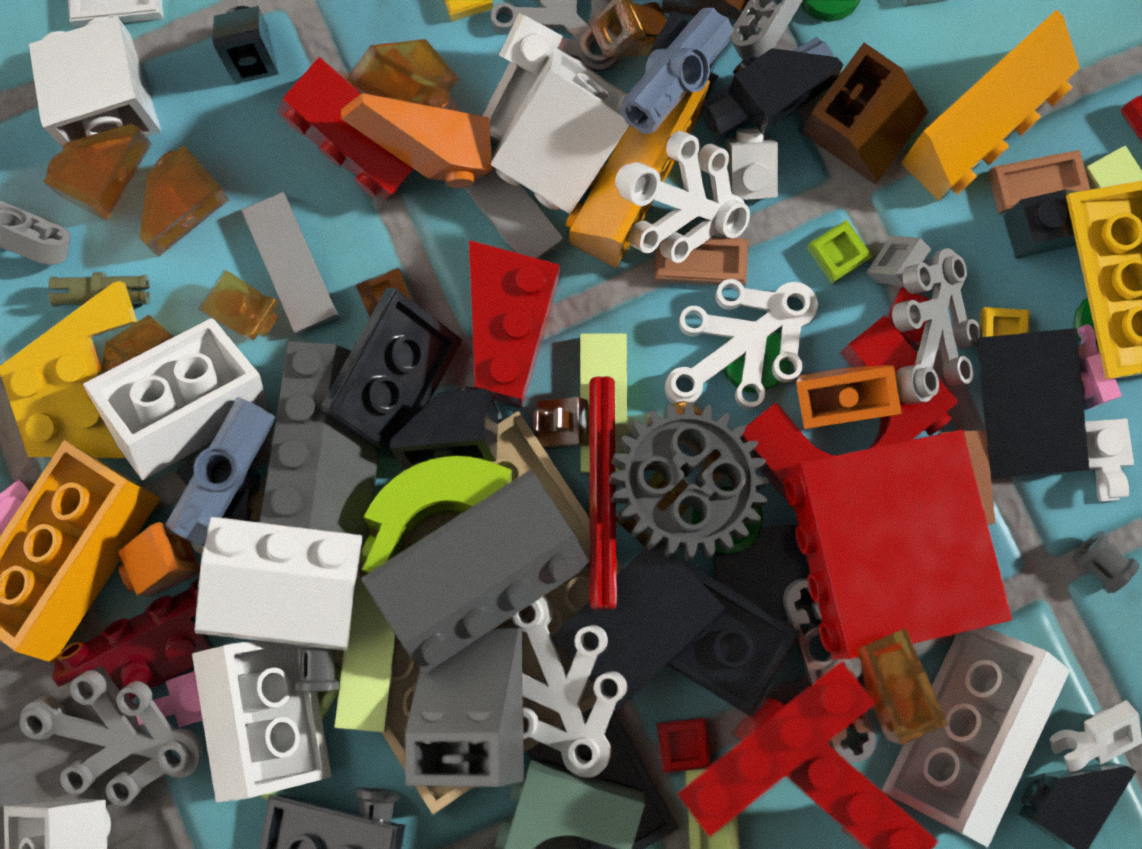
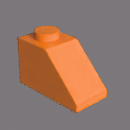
(847, 395)
(157, 561)

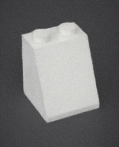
(91, 82)
(561, 133)

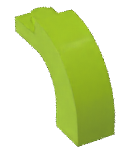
(423, 491)

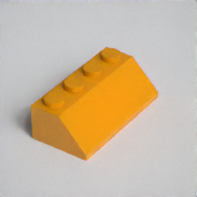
(995, 108)
(605, 218)
(65, 548)

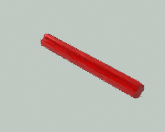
(602, 510)

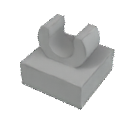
(895, 256)

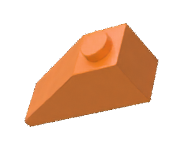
(427, 138)

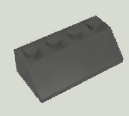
(316, 467)
(476, 571)

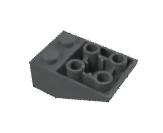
(469, 717)

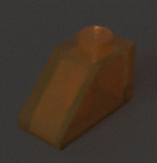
(405, 72)
(97, 168)
(177, 199)
(899, 688)

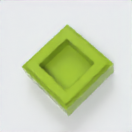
(839, 252)

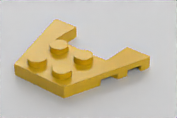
(49, 376)

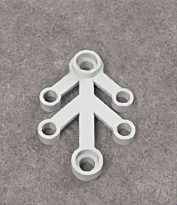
(723, 217)
(747, 338)
(564, 693)

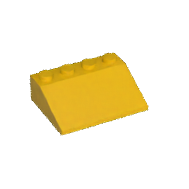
(1110, 256)

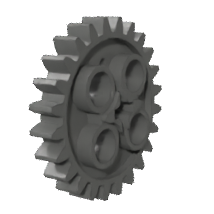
(719, 511)

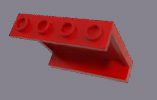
(896, 543)

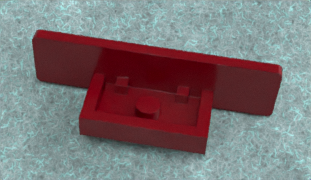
(142, 648)

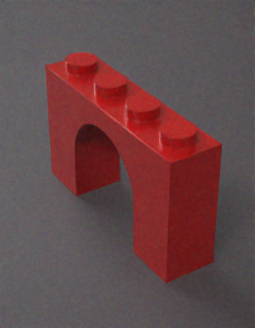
(880, 344)
(775, 748)
(846, 794)

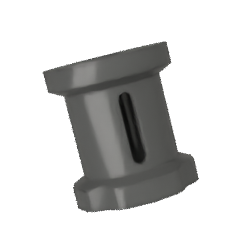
(1105, 562)
(317, 669)
(377, 802)

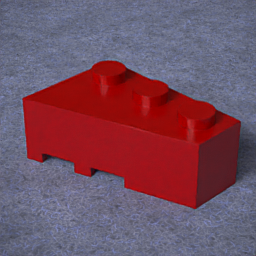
(315, 111)
(509, 318)

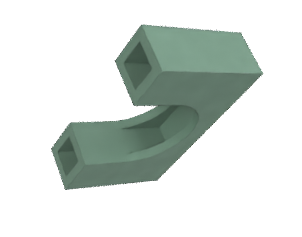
(564, 804)

